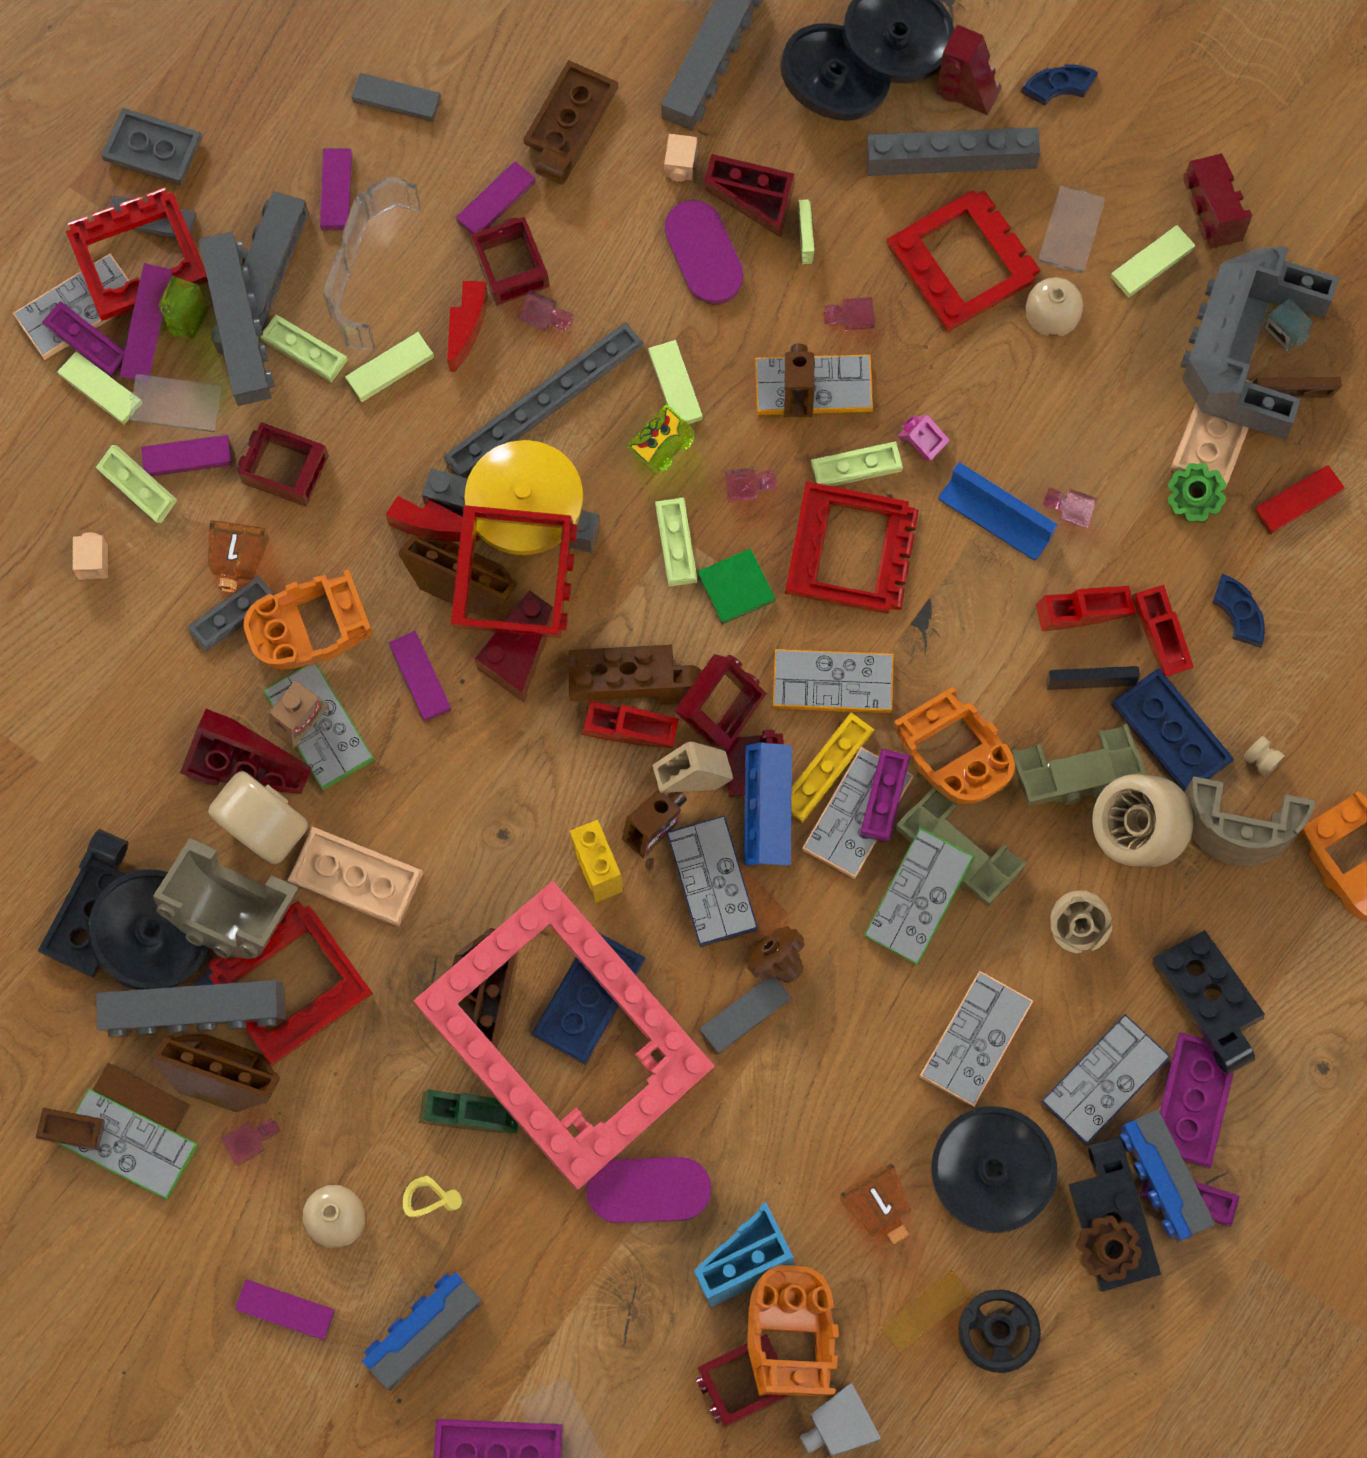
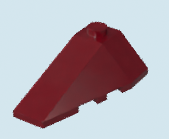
(228, 747)

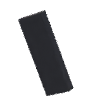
(1092, 677)

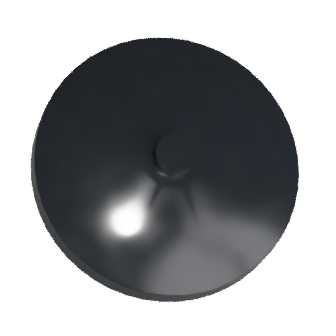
(897, 37)
(826, 76)
(135, 941)
(994, 1169)

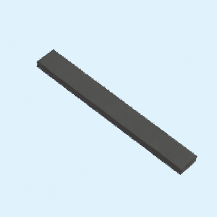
(545, 398)

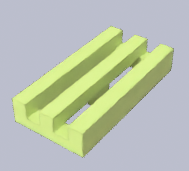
(806, 231)

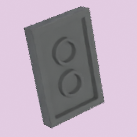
(152, 146)

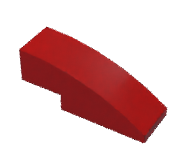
(466, 322)
(430, 522)
(1084, 607)
(1162, 630)
(629, 725)

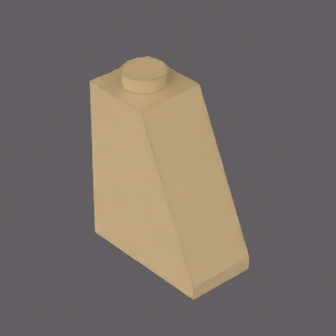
(692, 769)

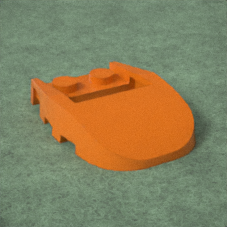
(278, 631)
(972, 775)
(1327, 831)
(793, 1301)

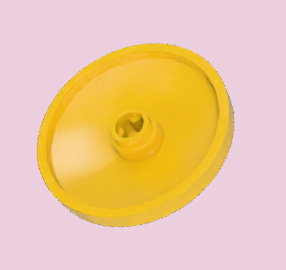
(524, 478)

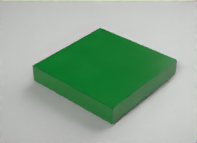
(736, 586)

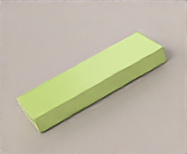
(1152, 261)
(303, 348)
(389, 367)
(675, 381)
(97, 386)
(857, 465)
(136, 483)
(676, 542)

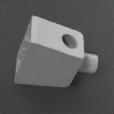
(840, 1425)

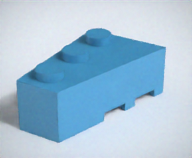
(743, 1258)

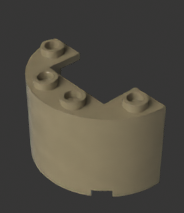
(1240, 838)
(220, 905)

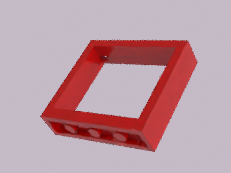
(471, 515)

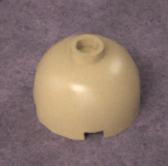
(1054, 306)
(1080, 921)
(334, 1216)

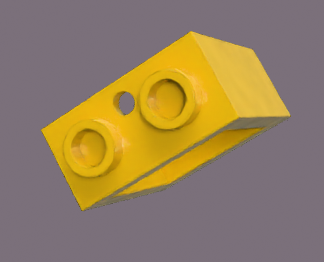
(596, 861)

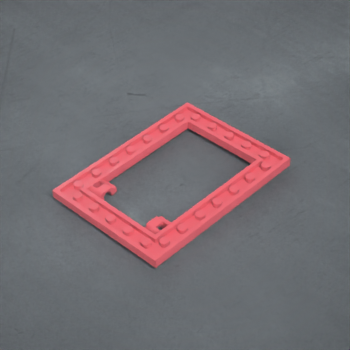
(669, 1080)

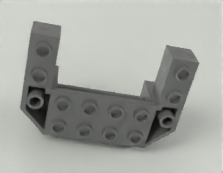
(1230, 329)

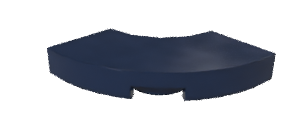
(1059, 81)
(1242, 609)

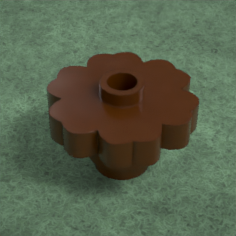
(778, 956)
(1124, 1253)

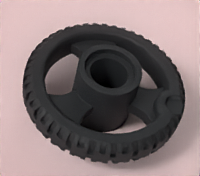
(974, 1319)

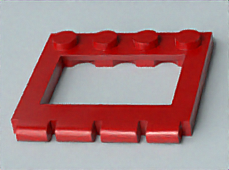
(111, 223)
(932, 281)
(810, 540)
(316, 1014)

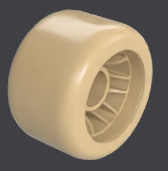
(258, 817)
(1143, 820)

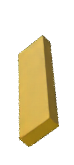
(828, 766)

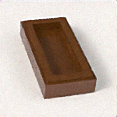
(70, 1129)

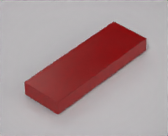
(1299, 499)

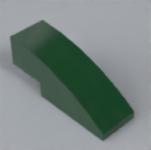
(465, 1112)

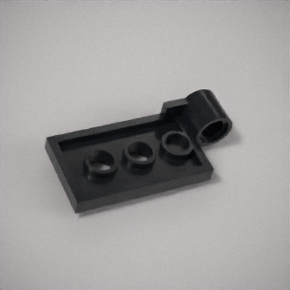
(96, 872)
(1218, 1019)
(1114, 1192)

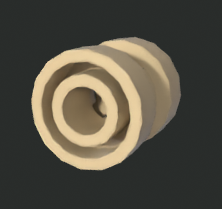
(1266, 758)

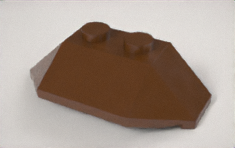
(434, 571)
(490, 1000)
(216, 1071)

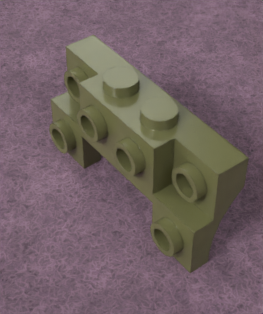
(1080, 774)
(984, 877)

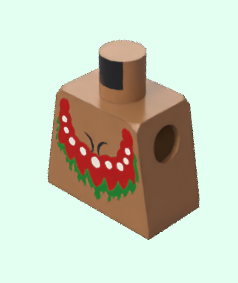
(297, 712)

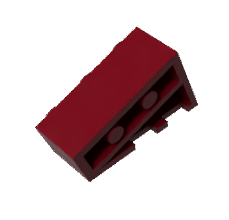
(966, 71)
(752, 190)
(1216, 201)
(513, 657)

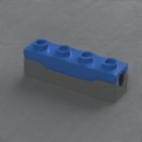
(1167, 1176)
(421, 1331)

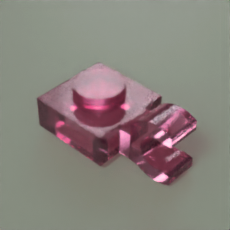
(541, 312)
(856, 314)
(743, 483)
(1075, 506)
(246, 1142)

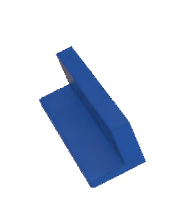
(998, 512)
(768, 804)

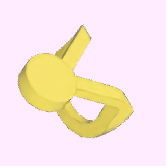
(450, 1199)

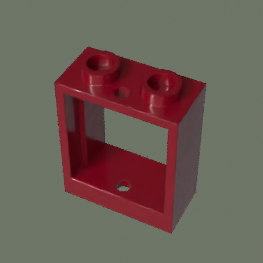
(519, 284)
(309, 474)
(739, 712)
(707, 1385)

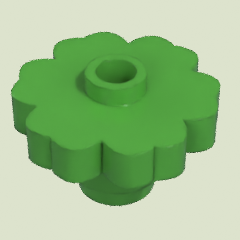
(1208, 482)

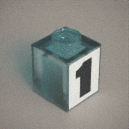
(1289, 325)

